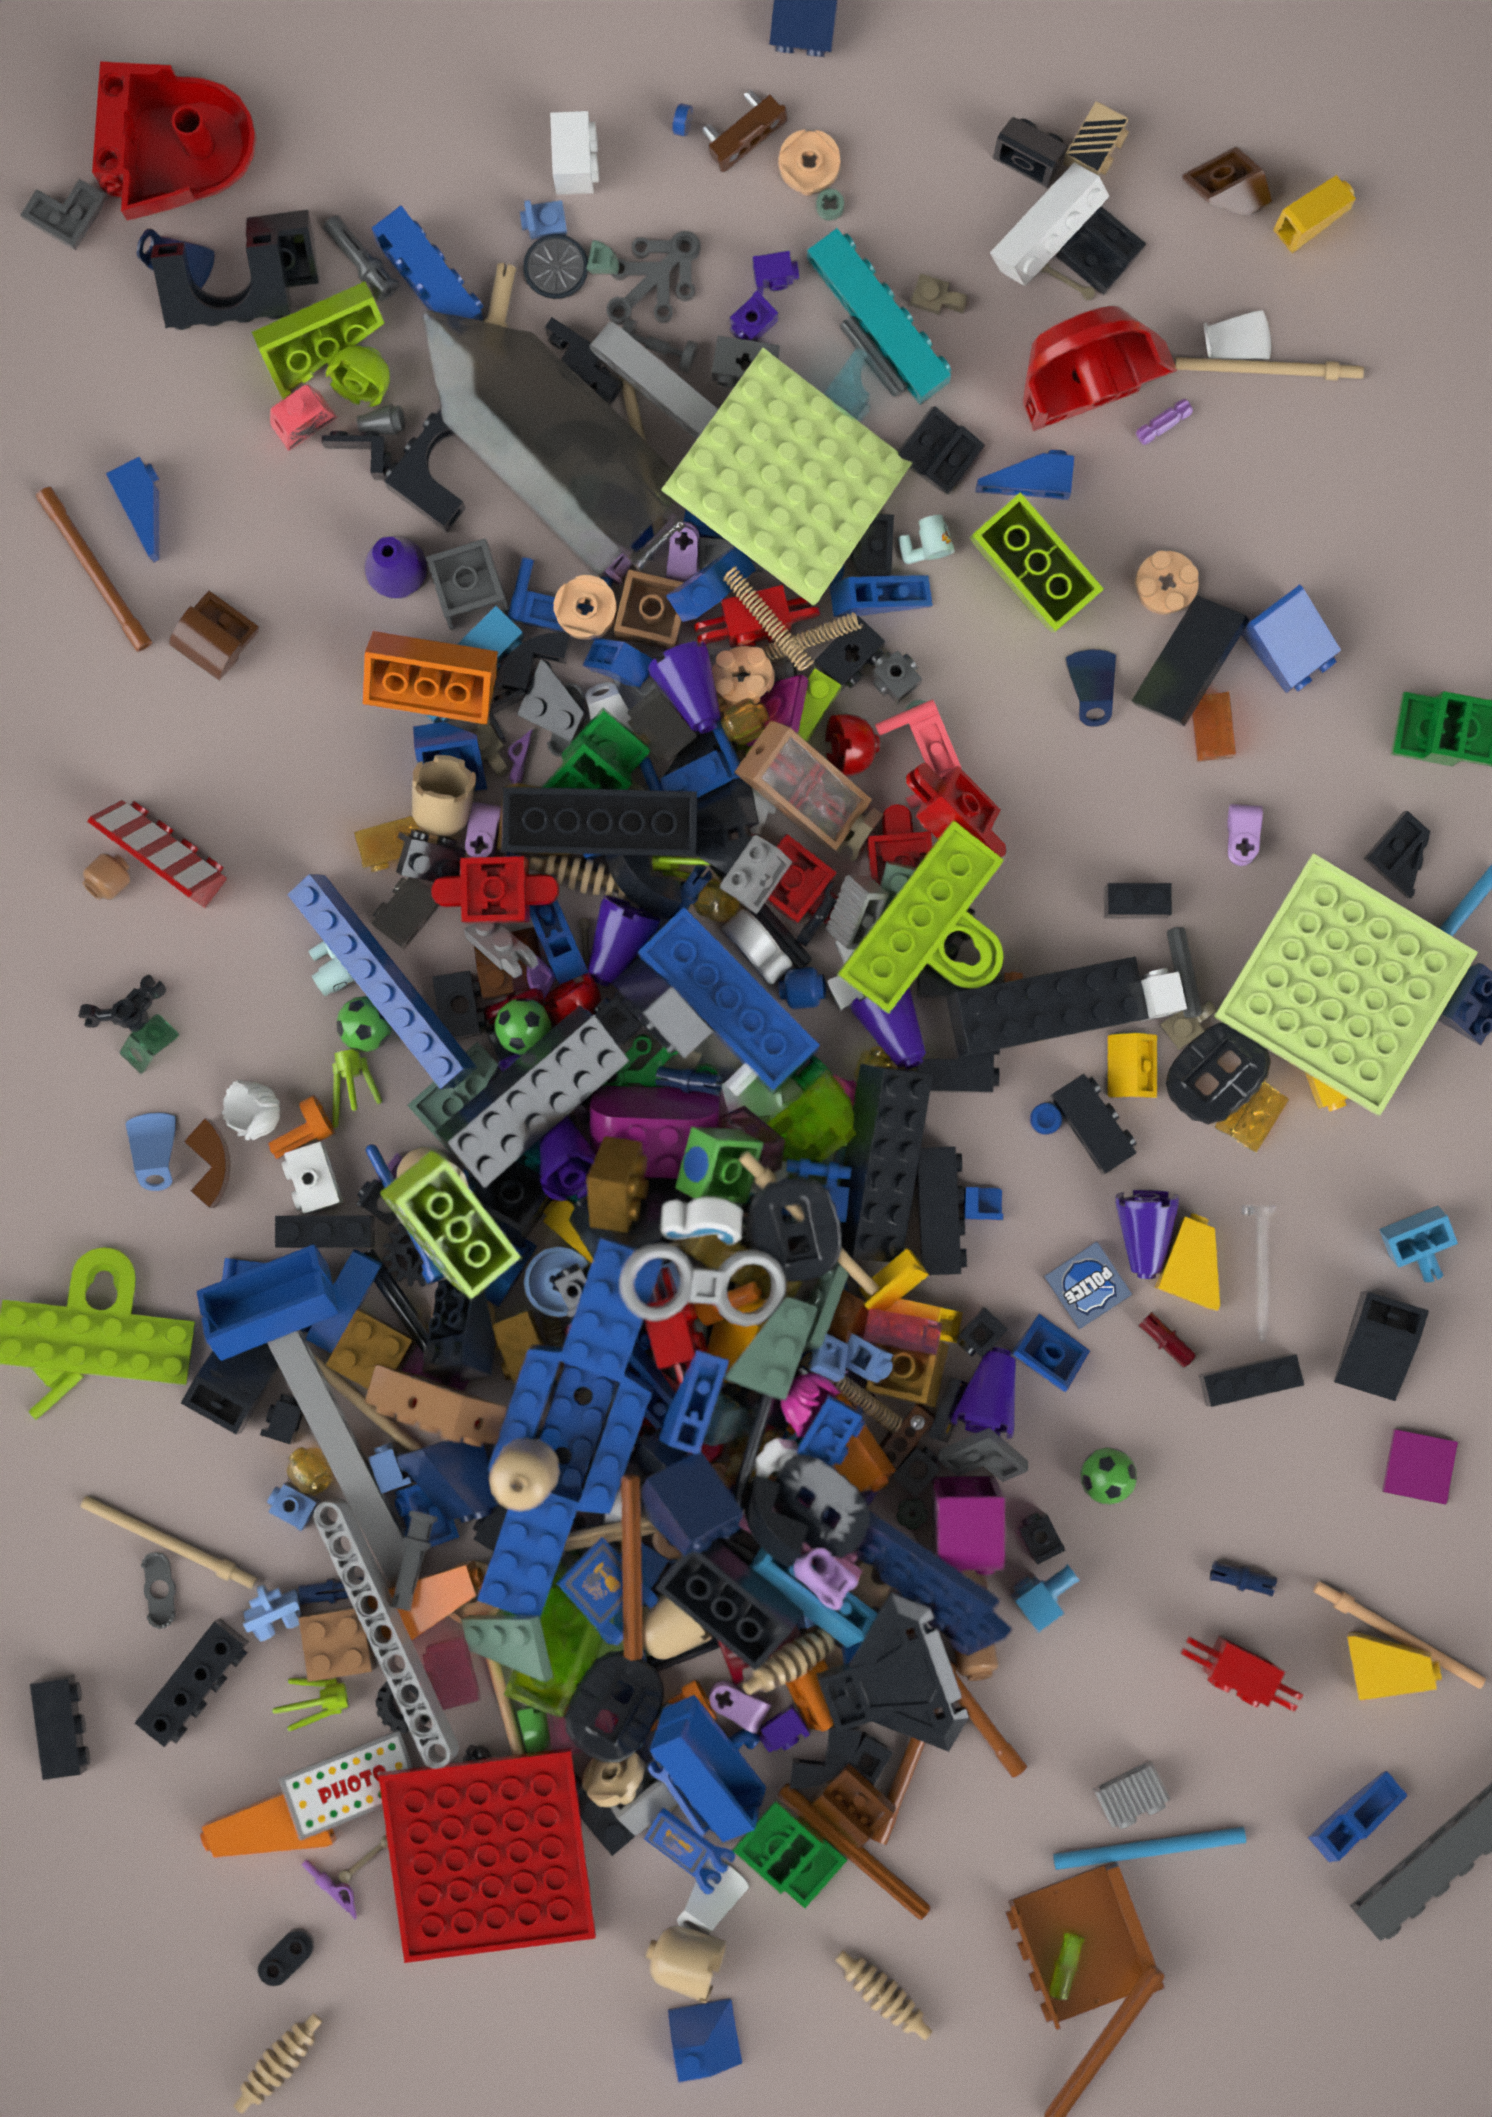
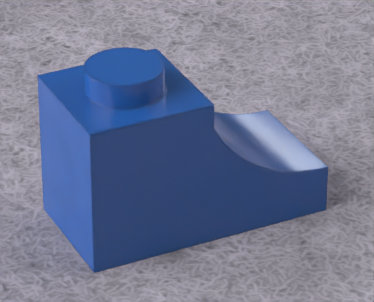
(618, 662)

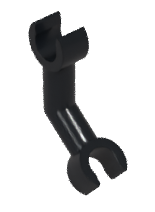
(818, 918)

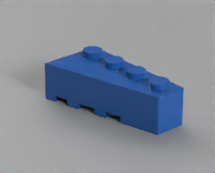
(424, 266)

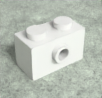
(1163, 993)
(312, 1178)

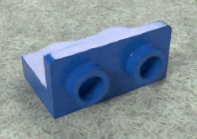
(831, 1431)
(416, 1500)

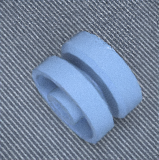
(541, 1277)

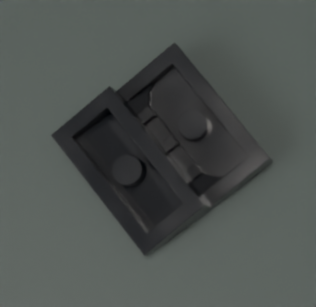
(1101, 250)
(940, 450)

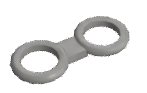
(702, 1285)

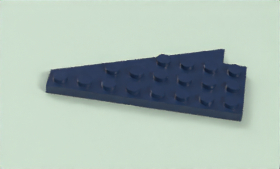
(958, 1604)

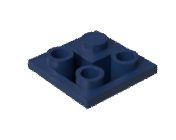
(1471, 1005)

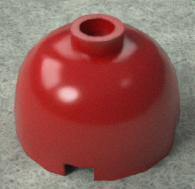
(851, 743)
(569, 996)

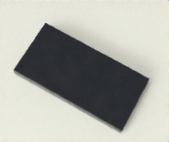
(1190, 660)

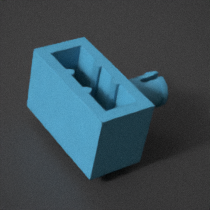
(1419, 1239)
(1039, 1598)

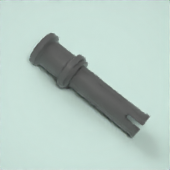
(369, 268)
(416, 1544)

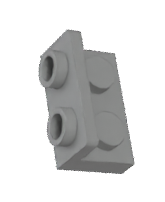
(756, 873)

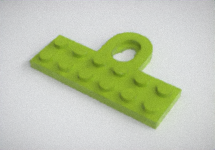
(921, 918)
(95, 1340)

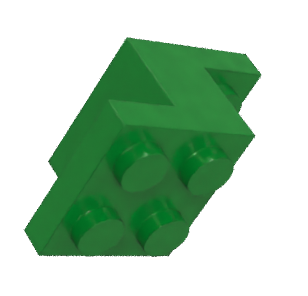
(1444, 729)
(600, 756)
(790, 1854)

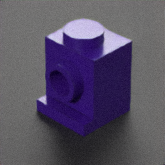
(774, 271)
(765, 314)
(783, 1730)

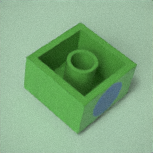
(713, 1164)

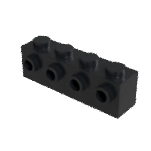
(939, 1211)
(192, 1682)

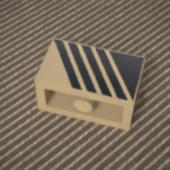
(1097, 139)

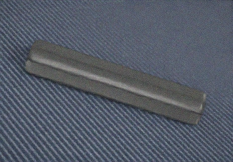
(875, 357)
(1183, 964)

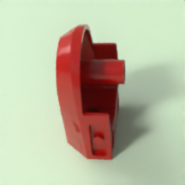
(167, 137)
(1108, 353)

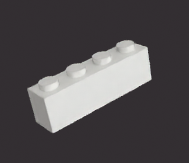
(1049, 224)

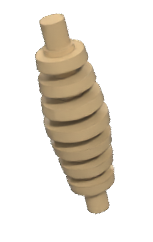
(575, 873)
(791, 1661)
(884, 1995)
(277, 2063)

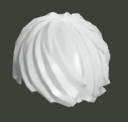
(251, 1109)

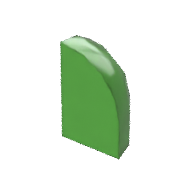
(534, 1728)

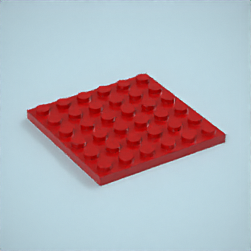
(487, 1855)

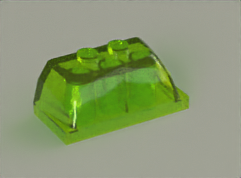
(814, 1120)
(571, 1649)

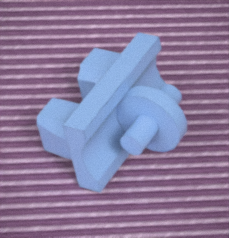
(270, 1607)

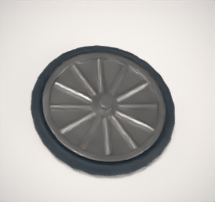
(555, 266)

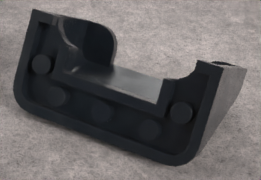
(641, 1232)

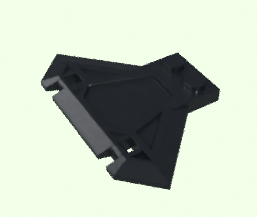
(720, 811)
(898, 1679)

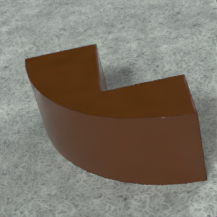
(212, 1148)

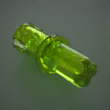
(1066, 1966)

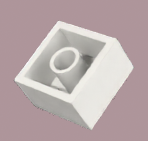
(572, 156)

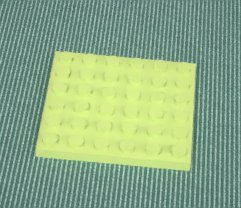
(787, 477)
(1346, 984)

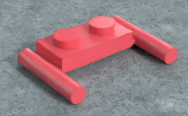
(929, 736)

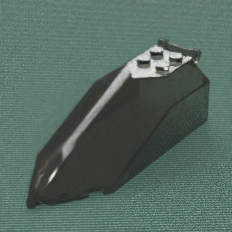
(550, 440)

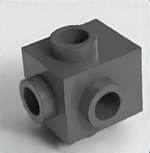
(899, 686)

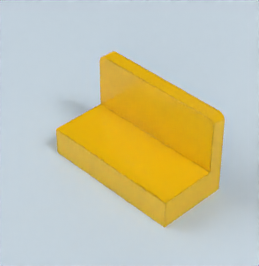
(1132, 1065)
(895, 1281)

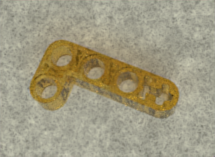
(714, 1252)

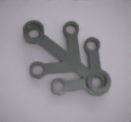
(657, 274)

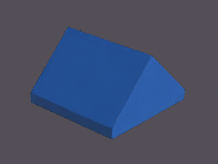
(1050, 1352)

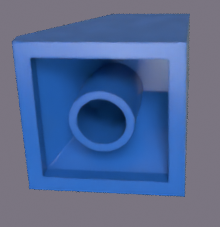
(453, 741)
(704, 2039)

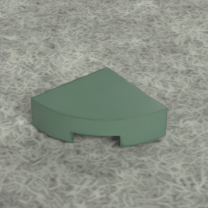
(602, 259)

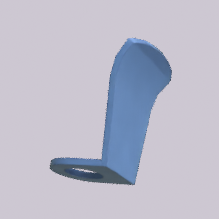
(151, 1147)

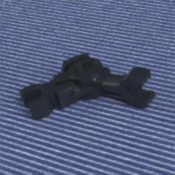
(128, 1012)

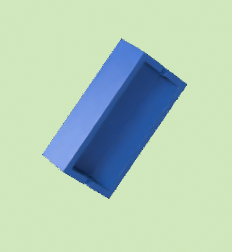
(267, 1302)
(708, 1768)

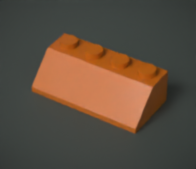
(429, 677)

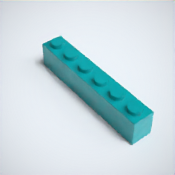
(876, 311)

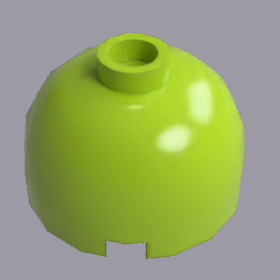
(359, 374)

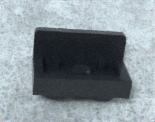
(428, 857)

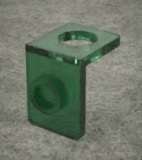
(148, 1042)

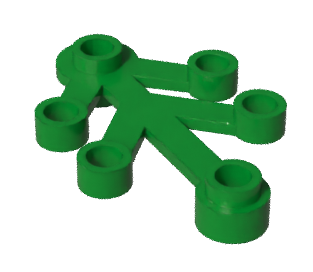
(647, 1073)

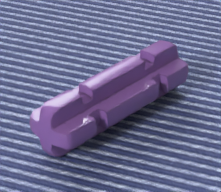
(1164, 421)

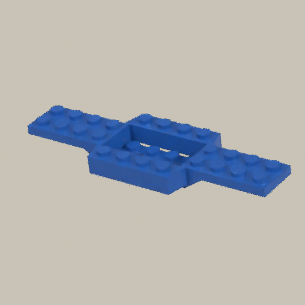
(597, 1359)

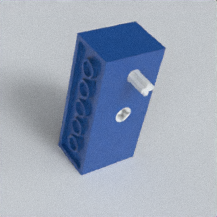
(730, 1004)

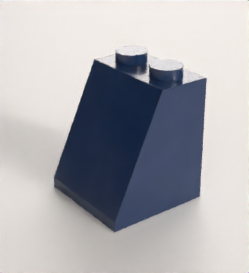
(803, 26)
(453, 1478)
(690, 1504)

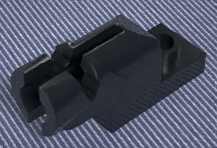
(583, 360)

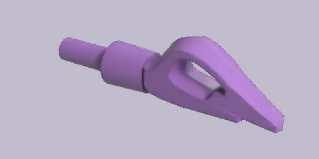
(517, 770)
(331, 1888)

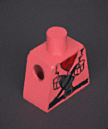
(300, 416)

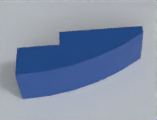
(350, 1292)
(1357, 1817)

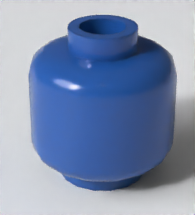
(803, 988)

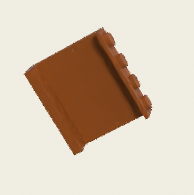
(1113, 1946)

